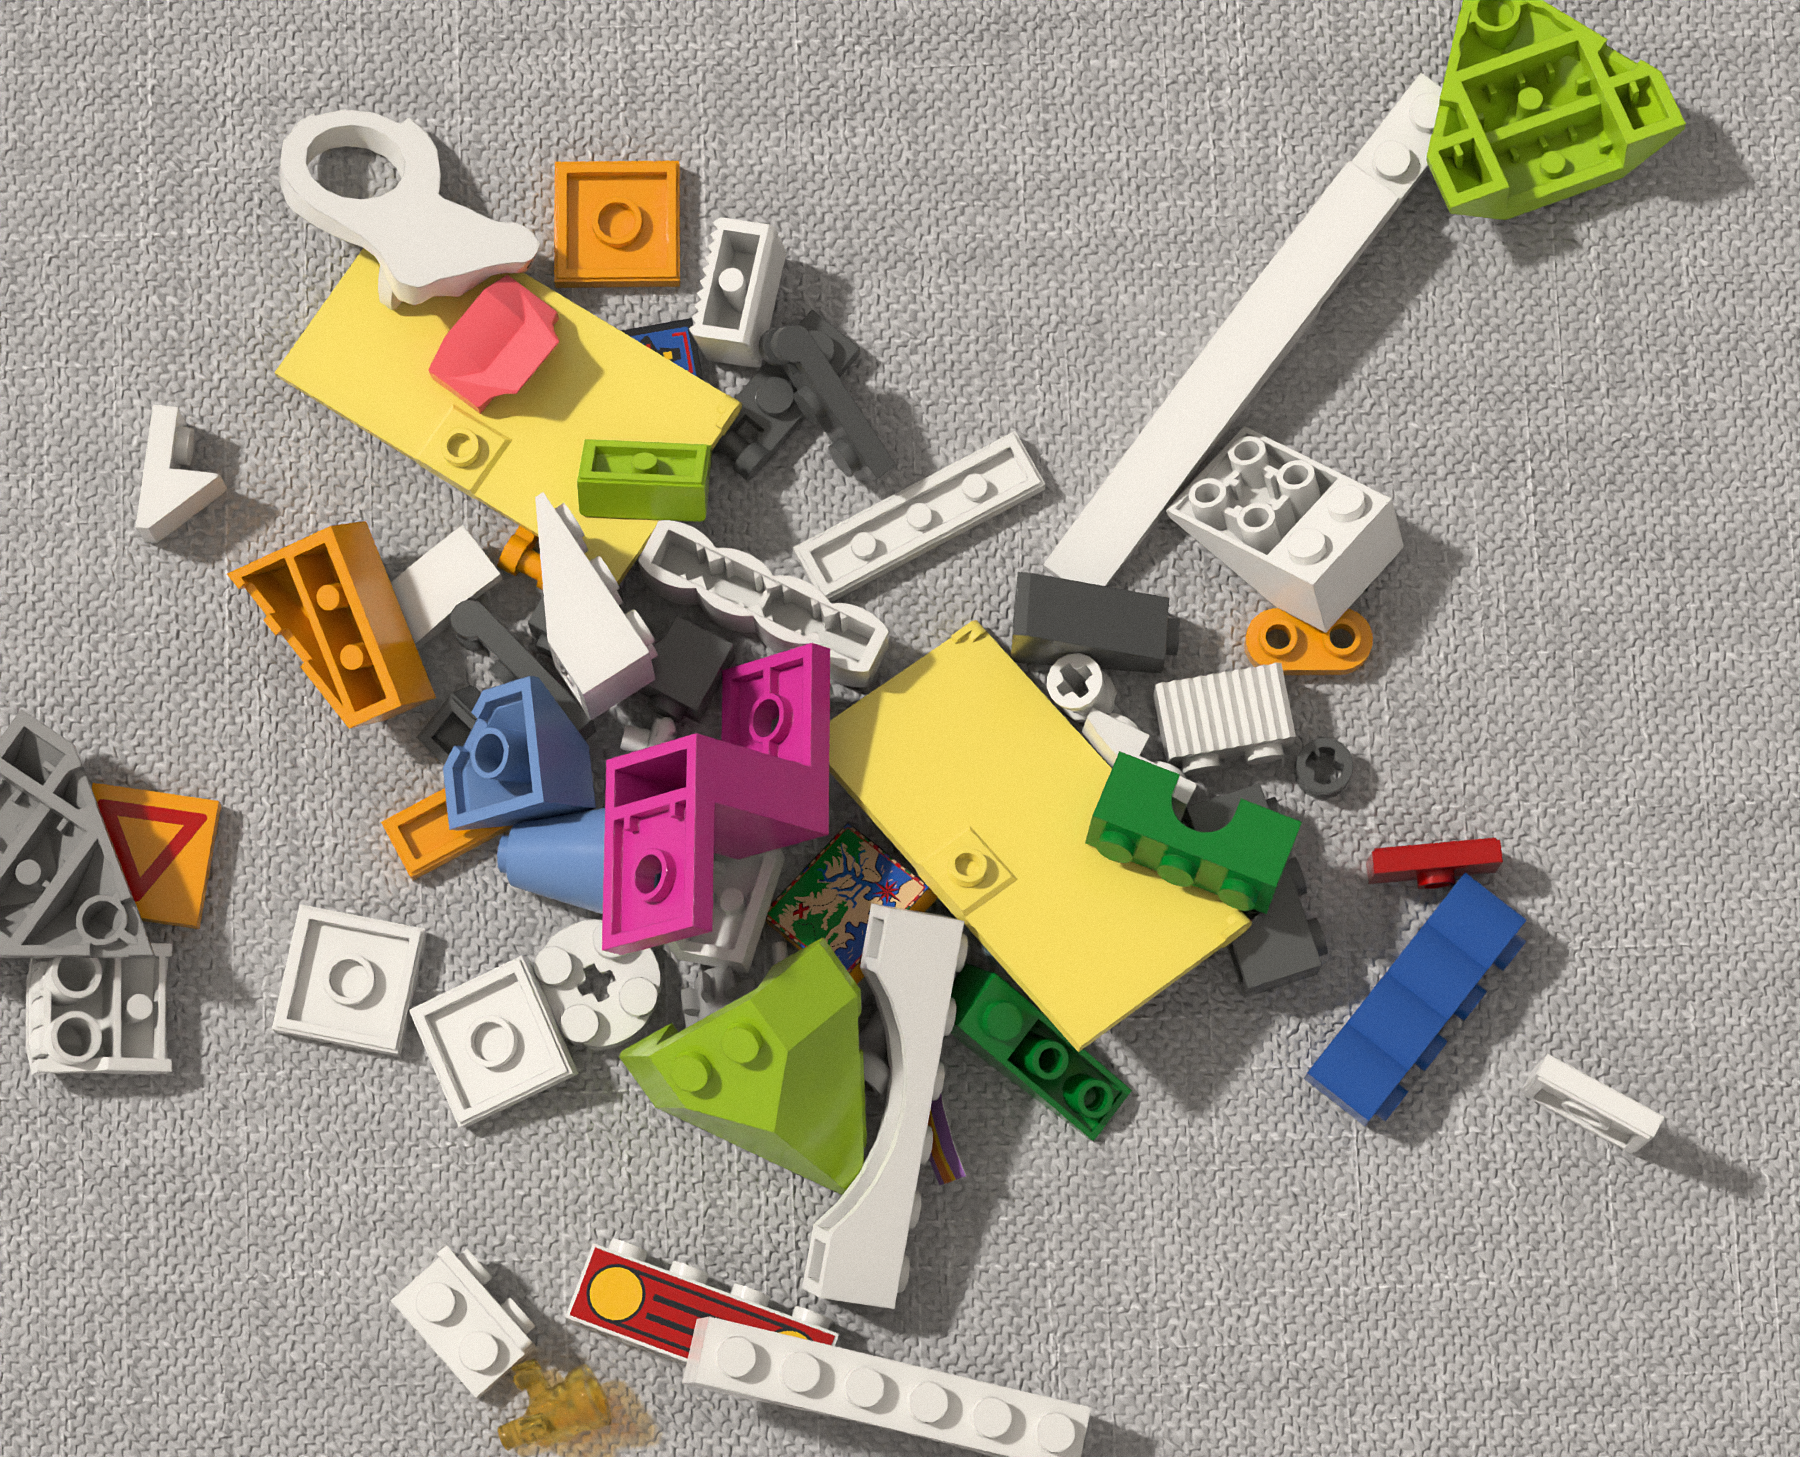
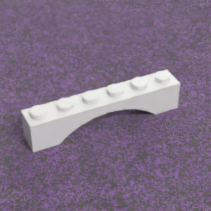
(863, 1237)
(881, 1392)

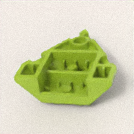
(1540, 111)
(772, 1070)

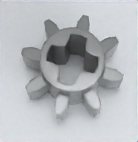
(713, 991)

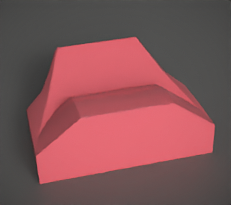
(495, 344)

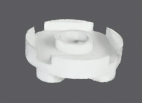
(582, 1018)

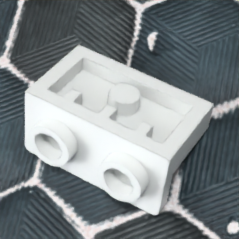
(465, 1322)

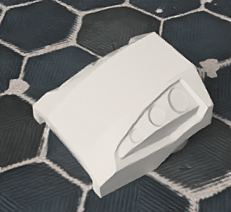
(98, 1014)

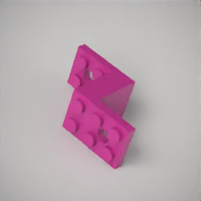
(711, 796)

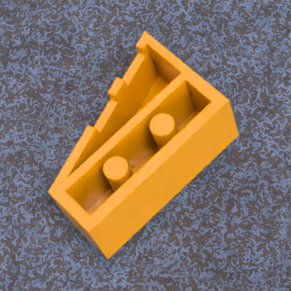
(342, 622)

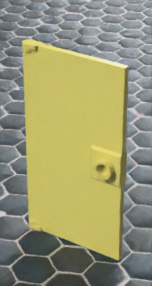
(593, 385)
(995, 814)

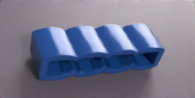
(1416, 999)

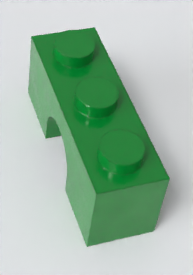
(1236, 862)

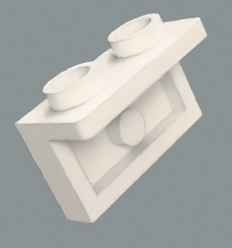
(740, 908)

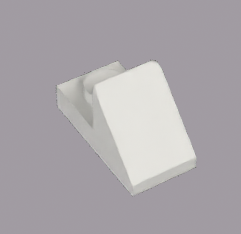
(167, 492)

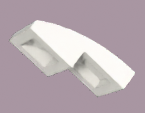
(440, 580)

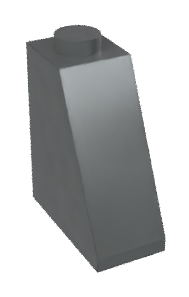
(1107, 623)

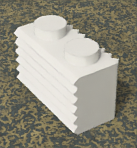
(738, 291)
(1224, 718)

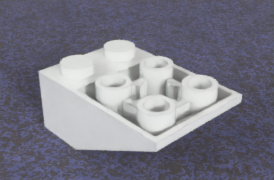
(1290, 526)
(591, 640)

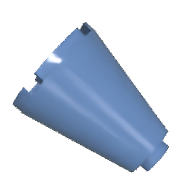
(558, 858)

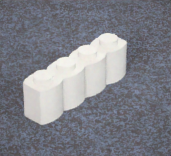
(747, 598)

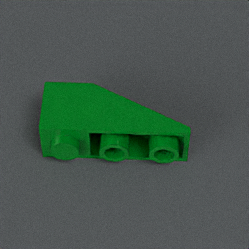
(1033, 1052)

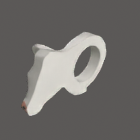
(414, 233)

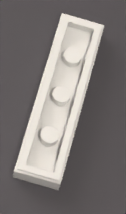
(919, 517)

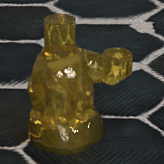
(556, 1411)

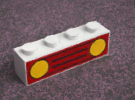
(660, 1307)

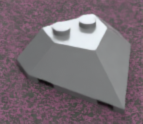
(57, 862)

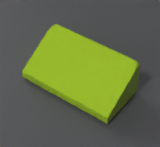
(644, 480)

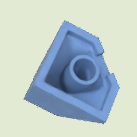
(517, 761)

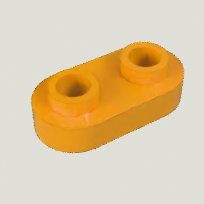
(1308, 647)

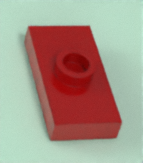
(1434, 863)

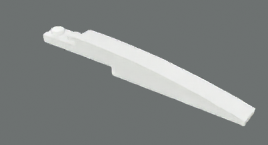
(1250, 342)

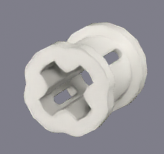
(1070, 671)

